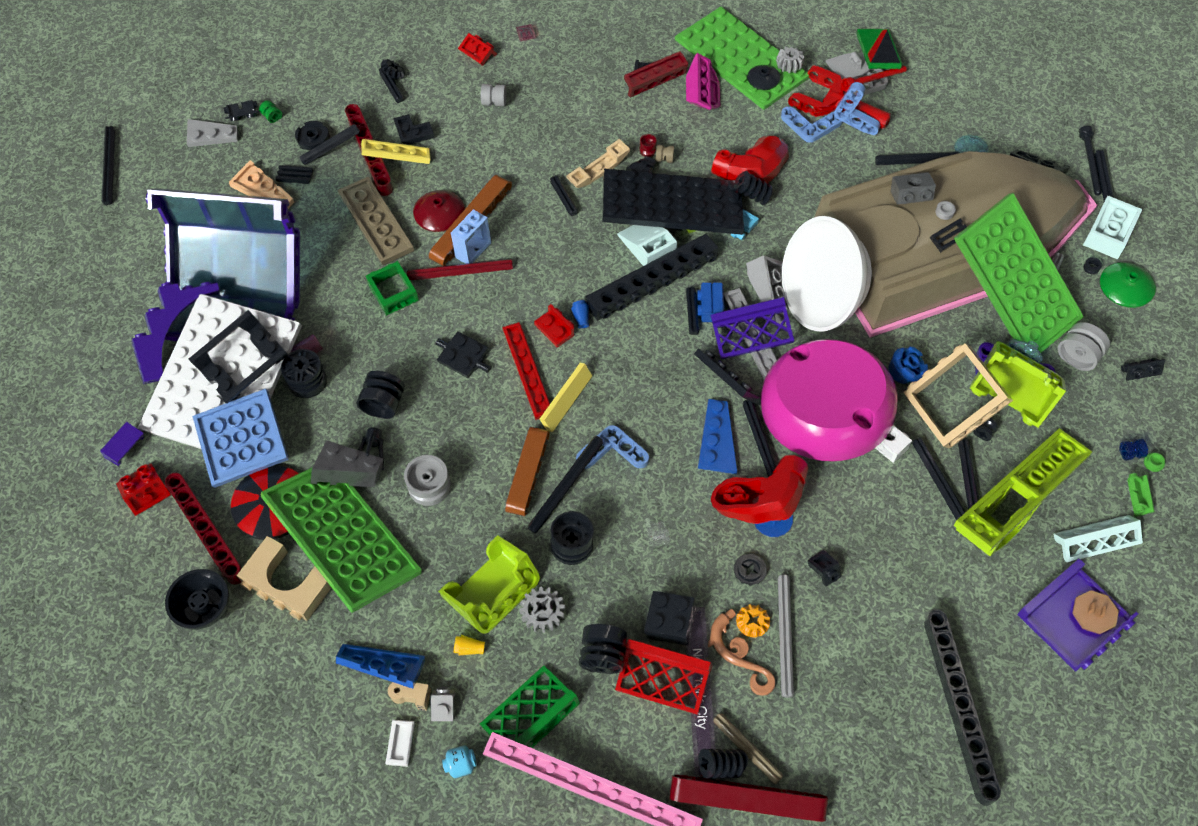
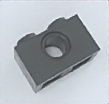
(913, 188)

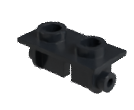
(234, 112)
(1144, 369)

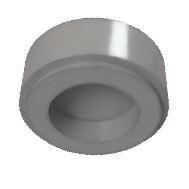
(945, 210)

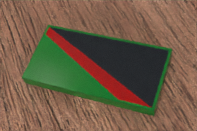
(878, 49)

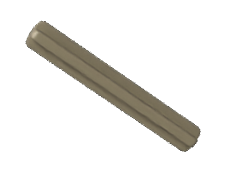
(750, 750)

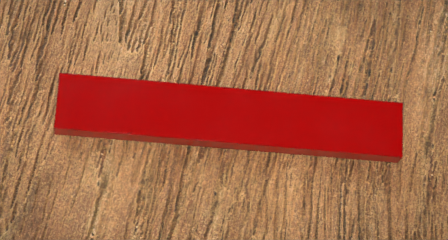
(527, 369)

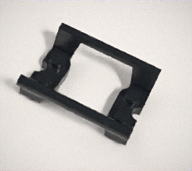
(216, 374)

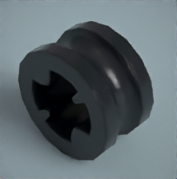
(1092, 260)

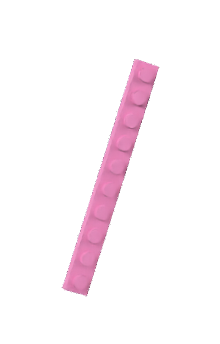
(586, 783)

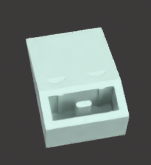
(648, 242)

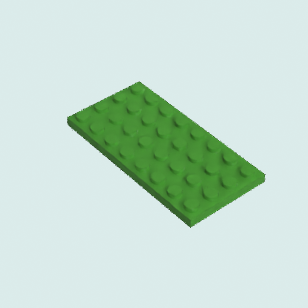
(735, 51)
(1018, 274)
(341, 538)

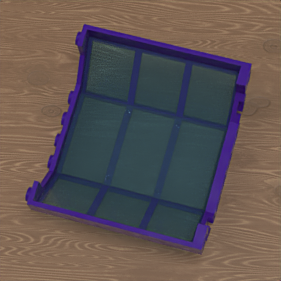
(233, 242)

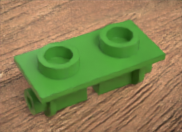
(1140, 494)

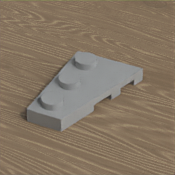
(209, 133)

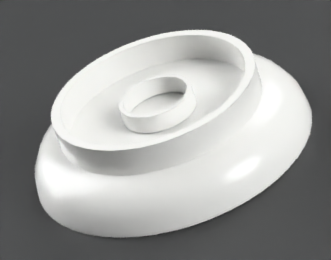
(825, 273)

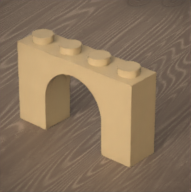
(258, 573)

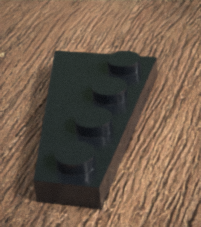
(727, 376)

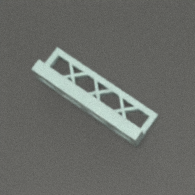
(1099, 530)

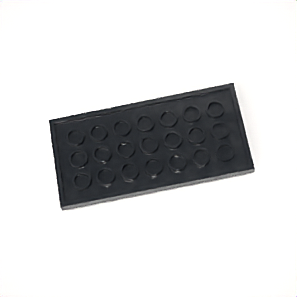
(672, 201)

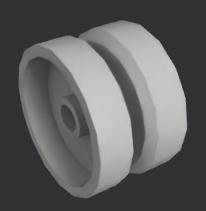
(1084, 346)
(427, 480)

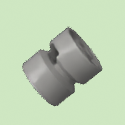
(493, 95)

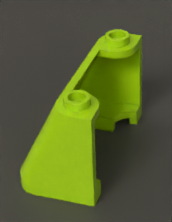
(1027, 382)
(494, 587)

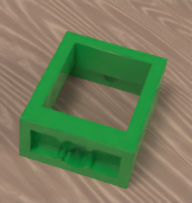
(392, 303)

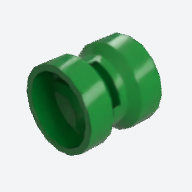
(270, 111)

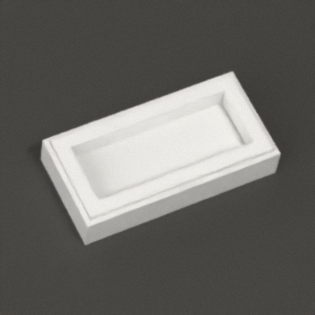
(400, 743)

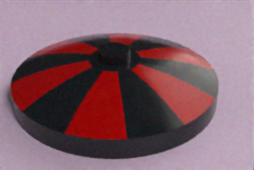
(251, 511)

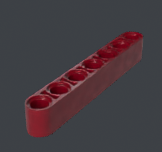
(374, 164)
(201, 520)
(749, 798)

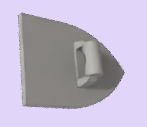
(849, 65)

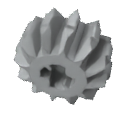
(790, 59)

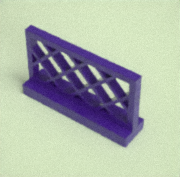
(747, 313)

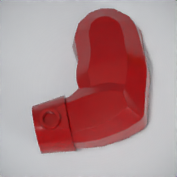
(761, 160)
(763, 498)

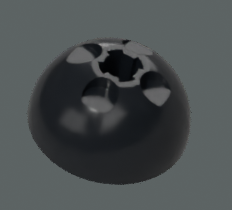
(197, 599)

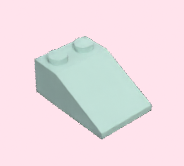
(1112, 227)

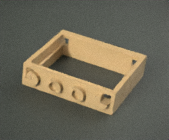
(975, 420)

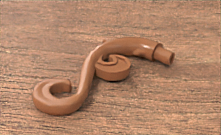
(741, 645)

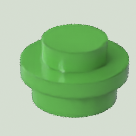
(1154, 462)

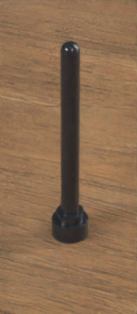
(1086, 134)

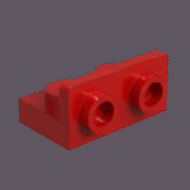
(476, 49)
(555, 326)

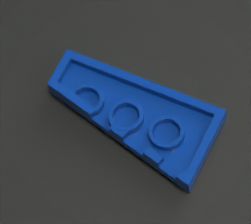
(717, 441)
(385, 664)

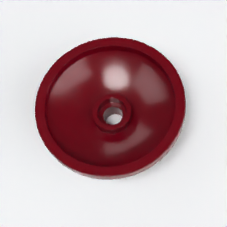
(437, 210)

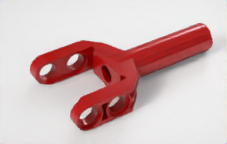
(833, 98)

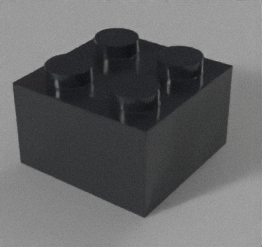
(670, 618)

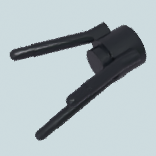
(372, 439)

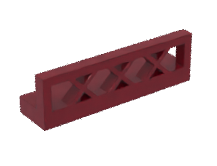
(656, 73)

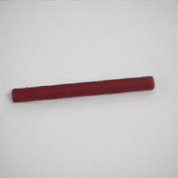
(462, 269)

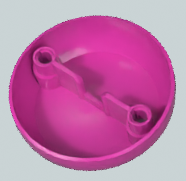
(829, 400)

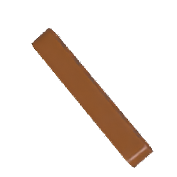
(483, 203)

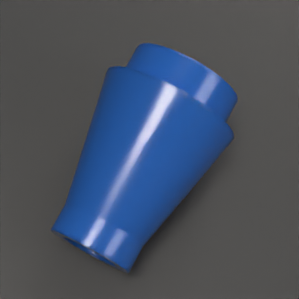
(581, 313)

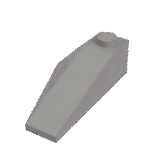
(766, 279)

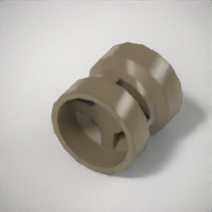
(664, 153)

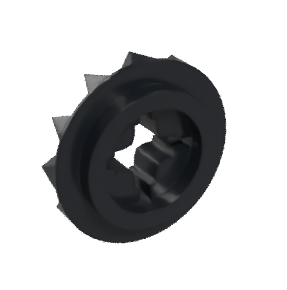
(392, 69)
(746, 561)

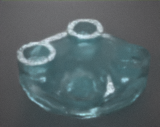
(970, 143)
(1028, 349)

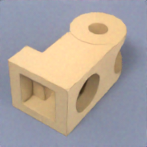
(419, 694)

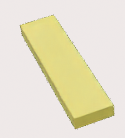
(395, 151)
(566, 397)

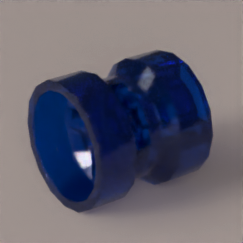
(1137, 449)

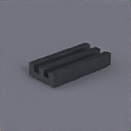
(296, 172)
(961, 227)

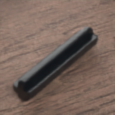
(392, 86)
(564, 195)
(692, 311)

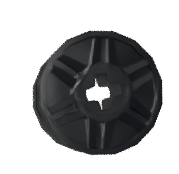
(304, 373)
(380, 394)
(571, 527)
(603, 648)

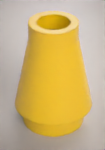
(468, 646)

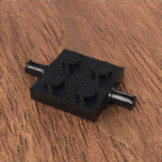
(463, 354)

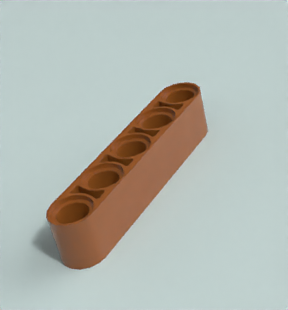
(526, 471)

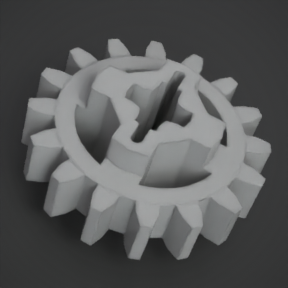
(541, 600)

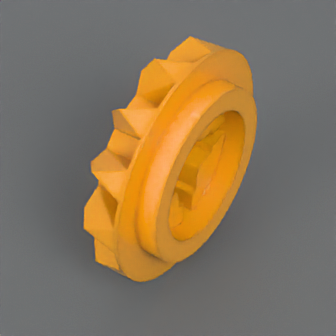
(753, 629)

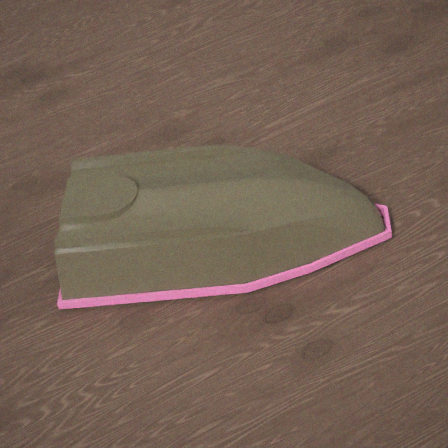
(907, 269)

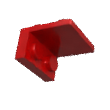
(142, 489)

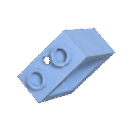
(480, 240)

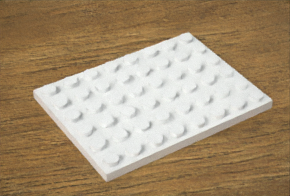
(186, 391)

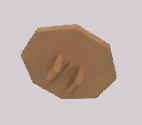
(1095, 612)

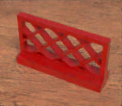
(669, 658)

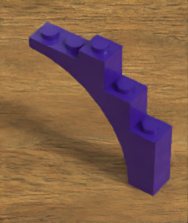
(173, 301)

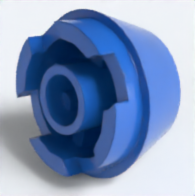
(907, 365)

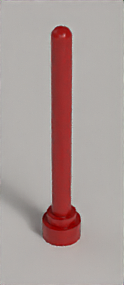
(846, 82)

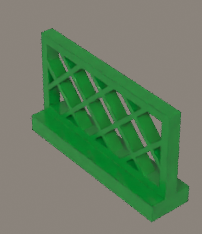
(545, 722)

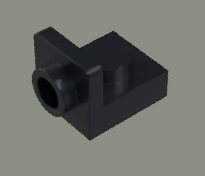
(826, 567)

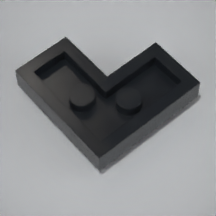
(412, 134)

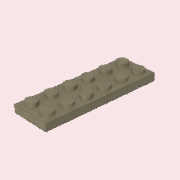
(375, 221)

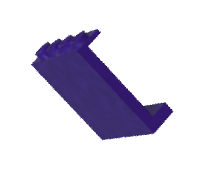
(1053, 621)

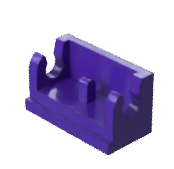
(121, 443)

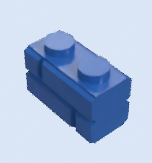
(711, 300)

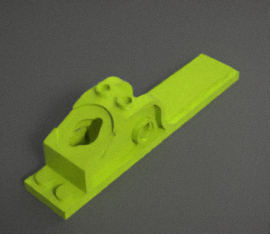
(1034, 480)

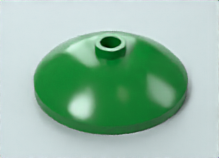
(1127, 284)

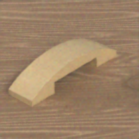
(615, 154)

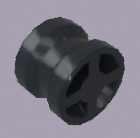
(986, 430)

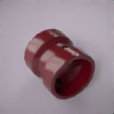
(648, 145)

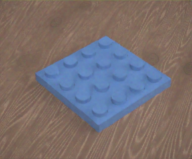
(240, 438)

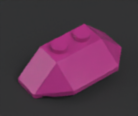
(702, 84)

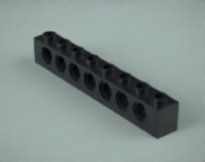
(652, 277)

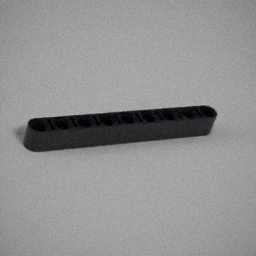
(959, 715)

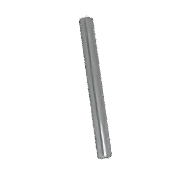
(786, 660)

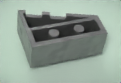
(346, 465)

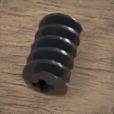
(753, 187)
(722, 763)

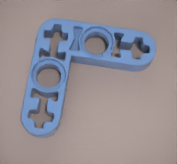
(850, 112)
(808, 127)
(610, 442)

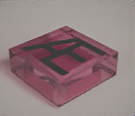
(525, 32)

